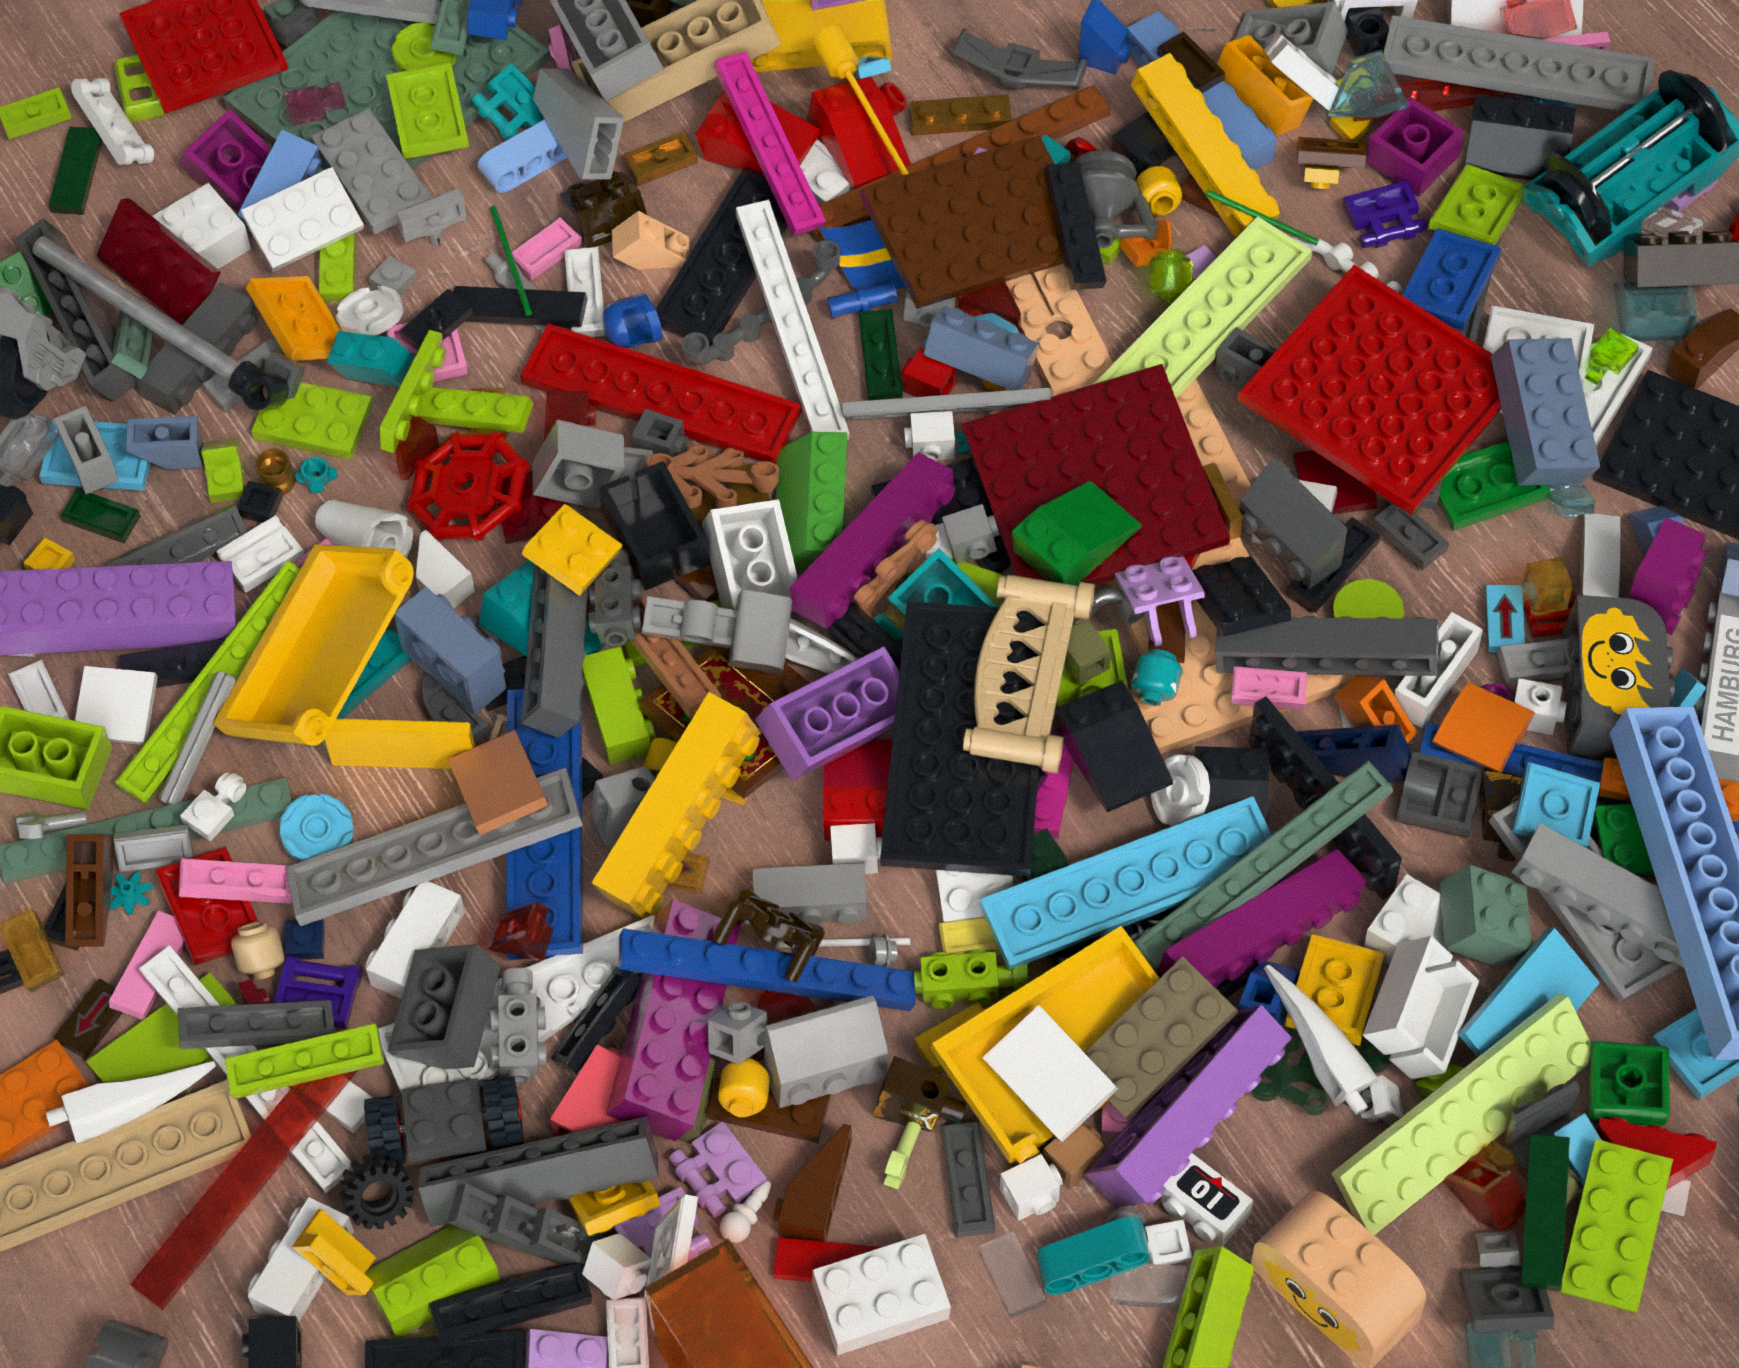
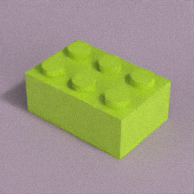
(51, 757)

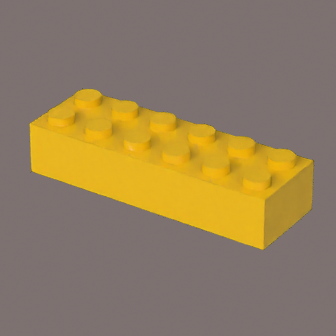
(677, 807)

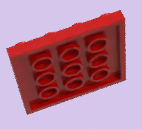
(201, 47)

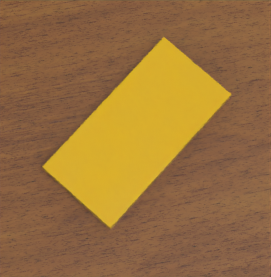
(397, 743)

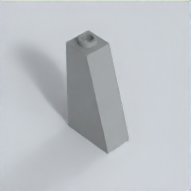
(580, 121)

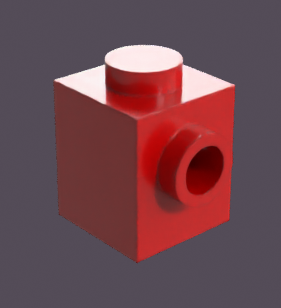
(927, 376)

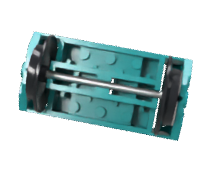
(1672, 147)

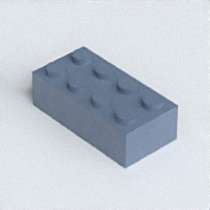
(1545, 411)

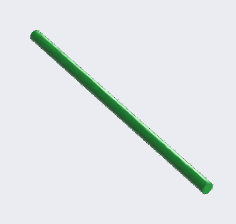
(511, 262)

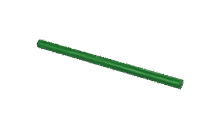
(1255, 214)

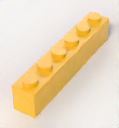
(1201, 141)

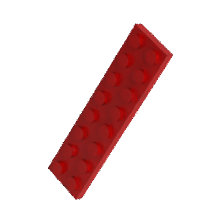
(632, 381)

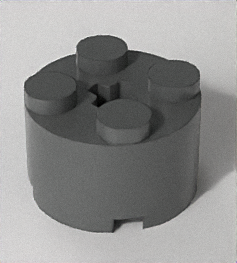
(127, 1347)

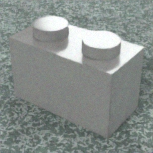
(86, 449)

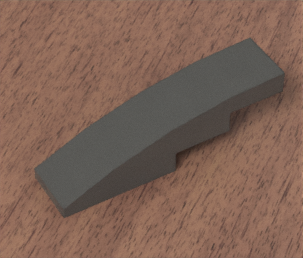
(522, 1227)

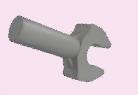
(35, 825)

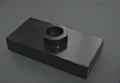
(442, 316)

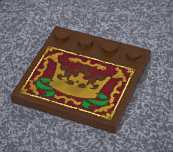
(742, 688)

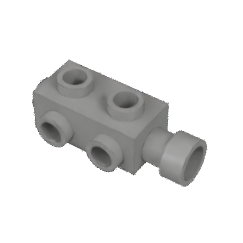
(518, 1030)

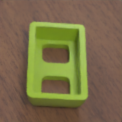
(139, 109)

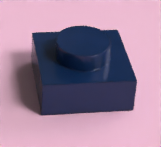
(305, 940)

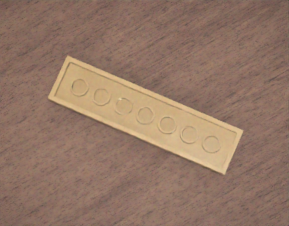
(120, 1164)

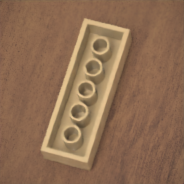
(689, 46)

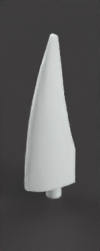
(815, 650)
(1331, 1054)
(110, 1105)

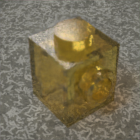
(1547, 586)

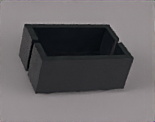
(654, 527)

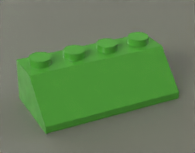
(813, 493)

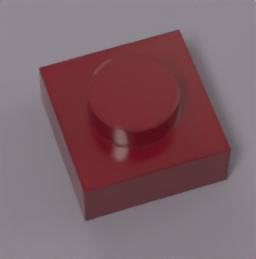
(251, 994)

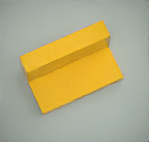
(335, 1254)

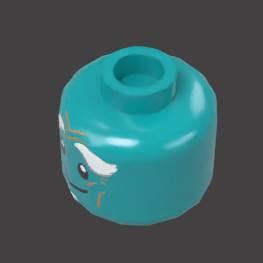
(1156, 677)

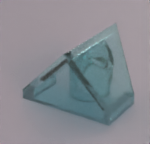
(1368, 89)

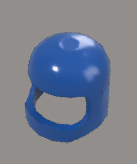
(631, 321)

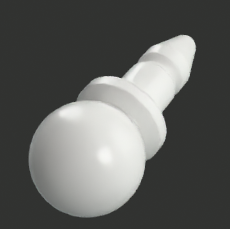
(738, 1223)

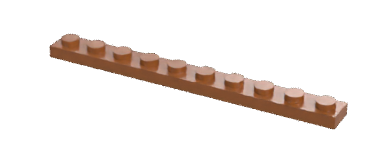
(1053, 120)

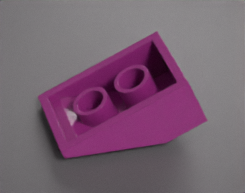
(227, 158)

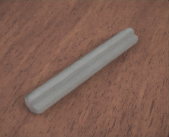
(196, 739)

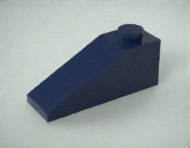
(1349, 748)

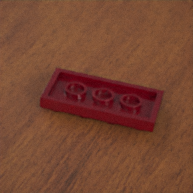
(157, 261)

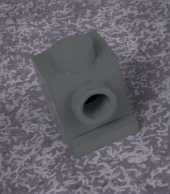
(659, 434)

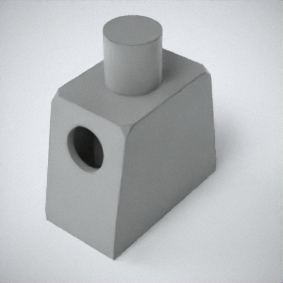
(617, 800)

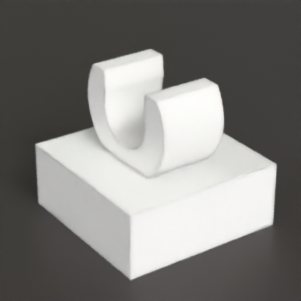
(1386, 1102)

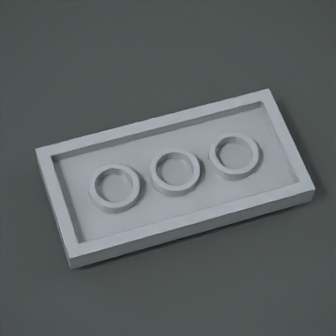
(370, 169)

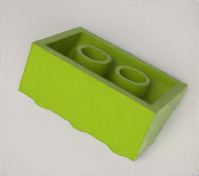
(427, 1272)

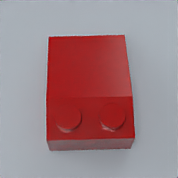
(851, 134)
(726, 143)
(857, 787)

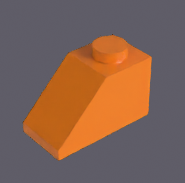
(1371, 702)

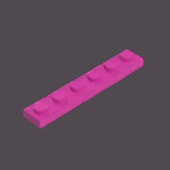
(769, 143)

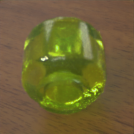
(1169, 274)

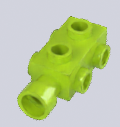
(960, 980)

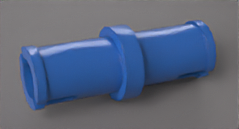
(862, 299)

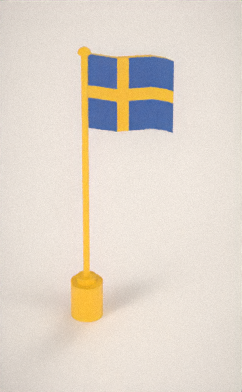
(861, 247)

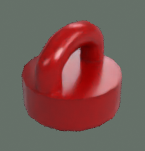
(894, 97)

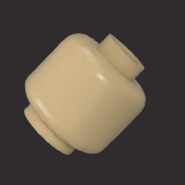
(257, 950)

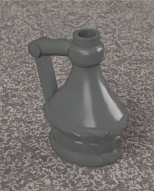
(1113, 191)

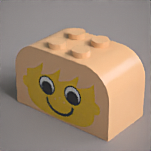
(1340, 1278)

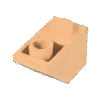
(649, 243)

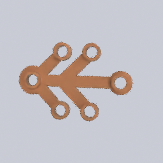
(709, 473)
(894, 568)

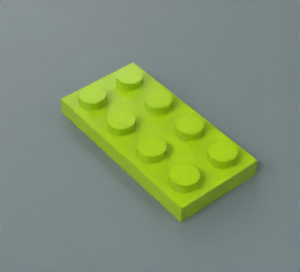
(1615, 1226)

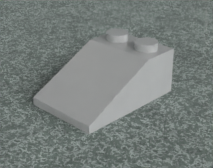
(1311, 27)

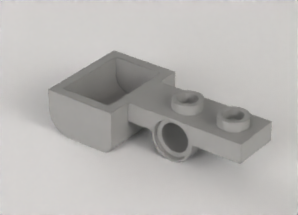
(753, 631)

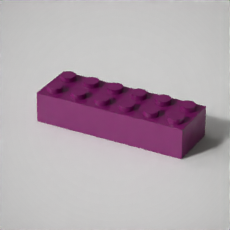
(668, 1036)

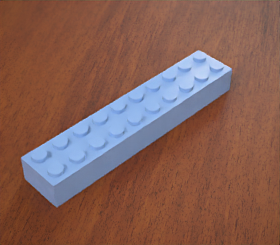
(1691, 855)

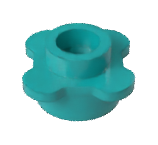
(315, 466)

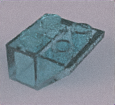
(1655, 311)

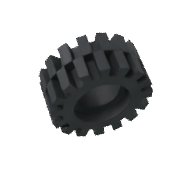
(384, 1208)

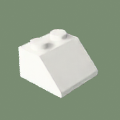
(1408, 915)

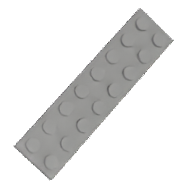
(1517, 64)
(421, 853)

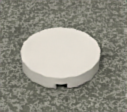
(370, 311)
(1187, 795)

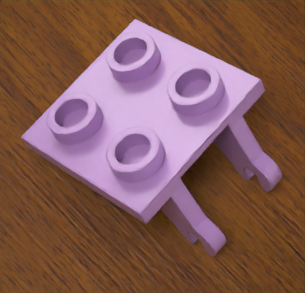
(1161, 584)

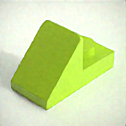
(223, 469)

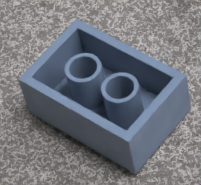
(451, 649)

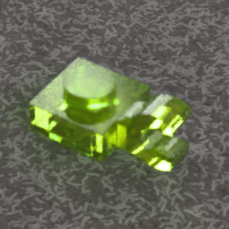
(1610, 353)

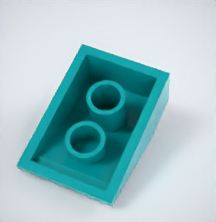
(939, 582)
(508, 607)

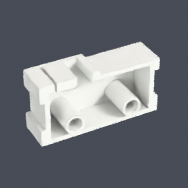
(1302, 70)

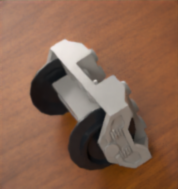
(31, 356)

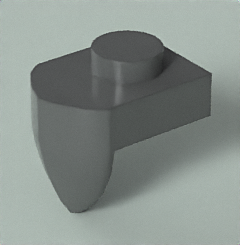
(293, 25)

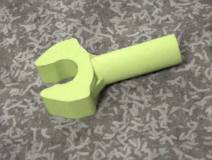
(898, 1159)

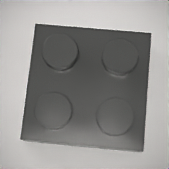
(1501, 1304)

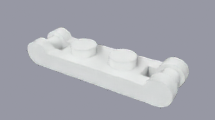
(111, 121)

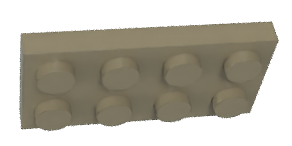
(1159, 1035)

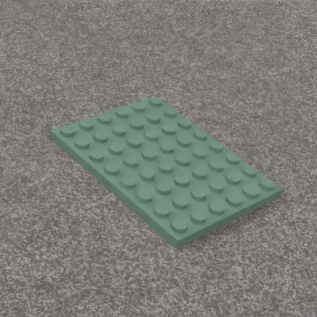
(359, 56)

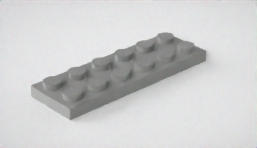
(1620, 963)

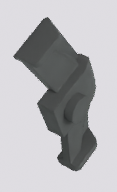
(1018, 64)

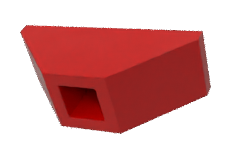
(1688, 1151)

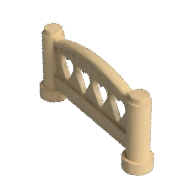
(1027, 738)

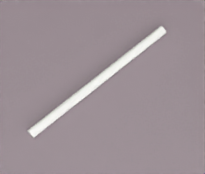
(848, 942)

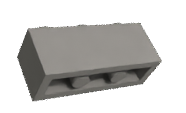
(815, 891)

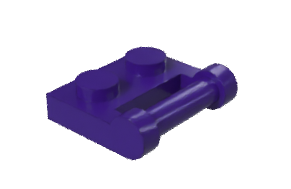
(298, 991)

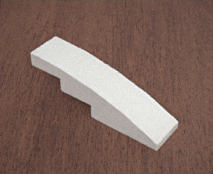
(1600, 556)

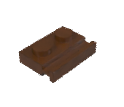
(1331, 152)

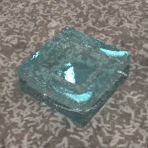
(1572, 500)

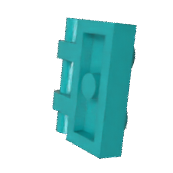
(517, 95)

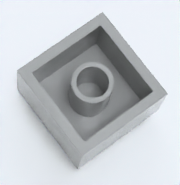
(576, 463)

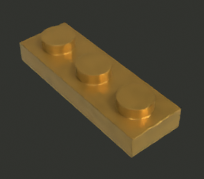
(959, 114)

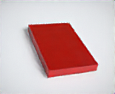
(204, 922)

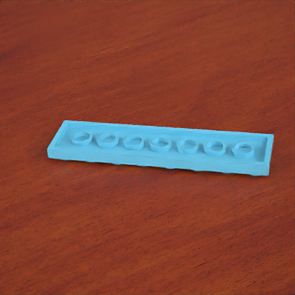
(1120, 884)

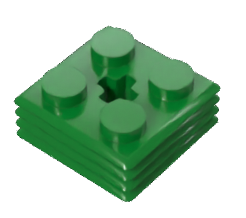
(1648, 1073)

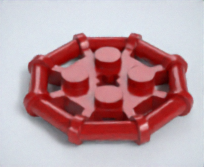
(479, 497)

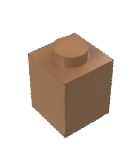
(1075, 1154)

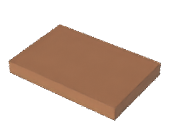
(497, 782)

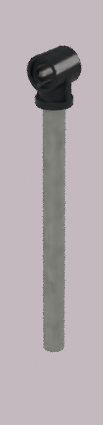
(244, 378)

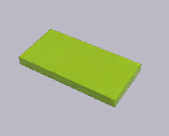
(153, 1045)

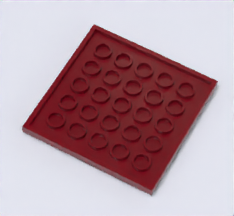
(1123, 440)

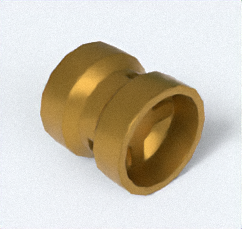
(275, 470)

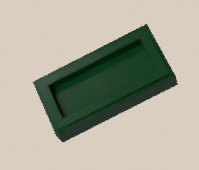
(100, 515)

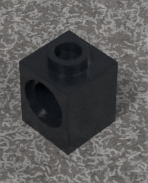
(1366, 30)

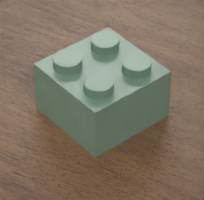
(1485, 916)

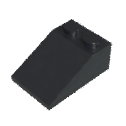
(1113, 746)
(1236, 776)

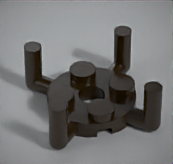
(772, 926)

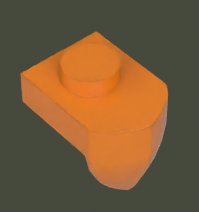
(1142, 250)

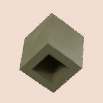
(1086, 653)

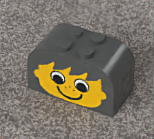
(1617, 667)

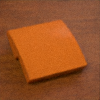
(1483, 727)

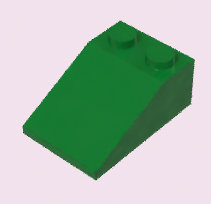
(1073, 534)

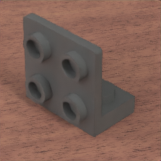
(1539, 1119)

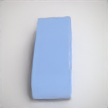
(521, 157)

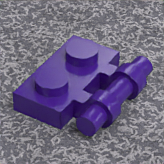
(1384, 205)

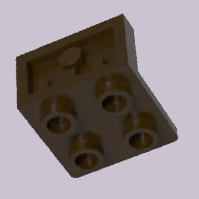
(603, 206)

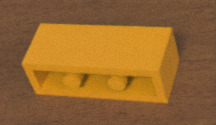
(1263, 86)

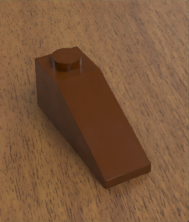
(1705, 350)
(88, 888)
(813, 1193)

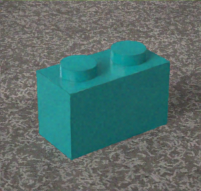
(370, 358)

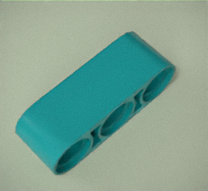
(1093, 1255)

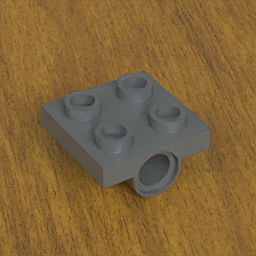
(1440, 794)

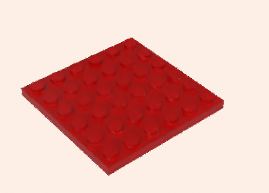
(1378, 389)

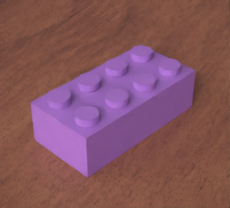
(832, 714)

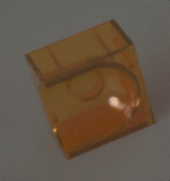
(718, 1317)

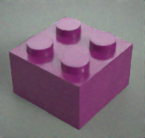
(1414, 146)

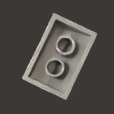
(825, 1052)

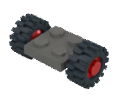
(445, 1120)

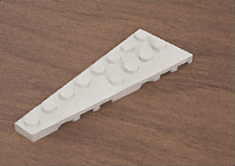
(561, 985)

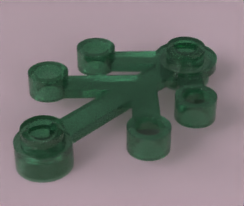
(1304, 1072)

